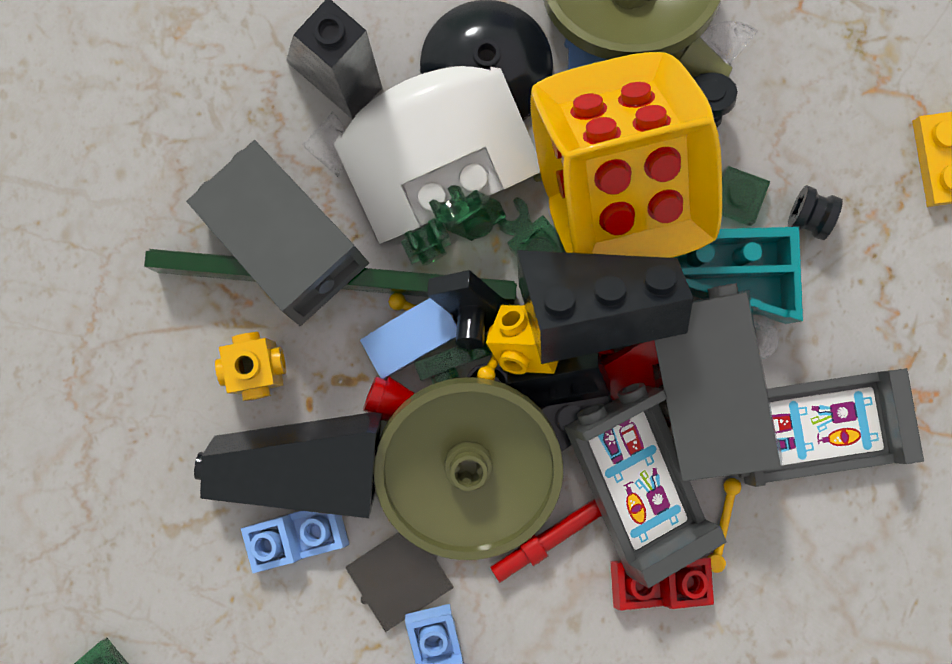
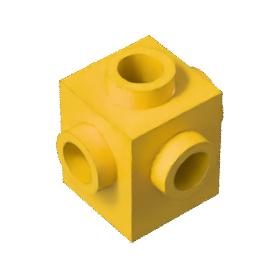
(513, 342)
(267, 368)

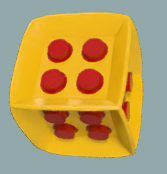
(629, 157)

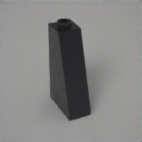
(336, 58)
(296, 466)

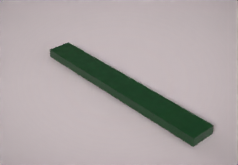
(367, 280)

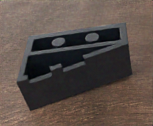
(601, 301)

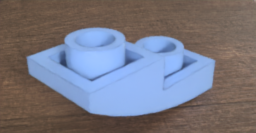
(409, 337)
(292, 538)
(434, 636)

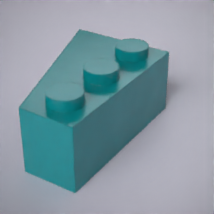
(758, 261)

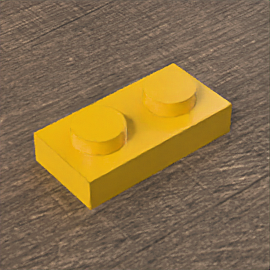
(934, 151)

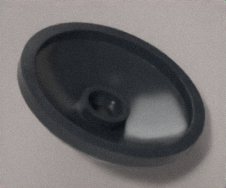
(496, 26)

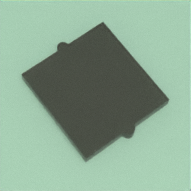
(398, 579)

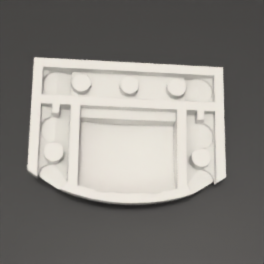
(431, 135)

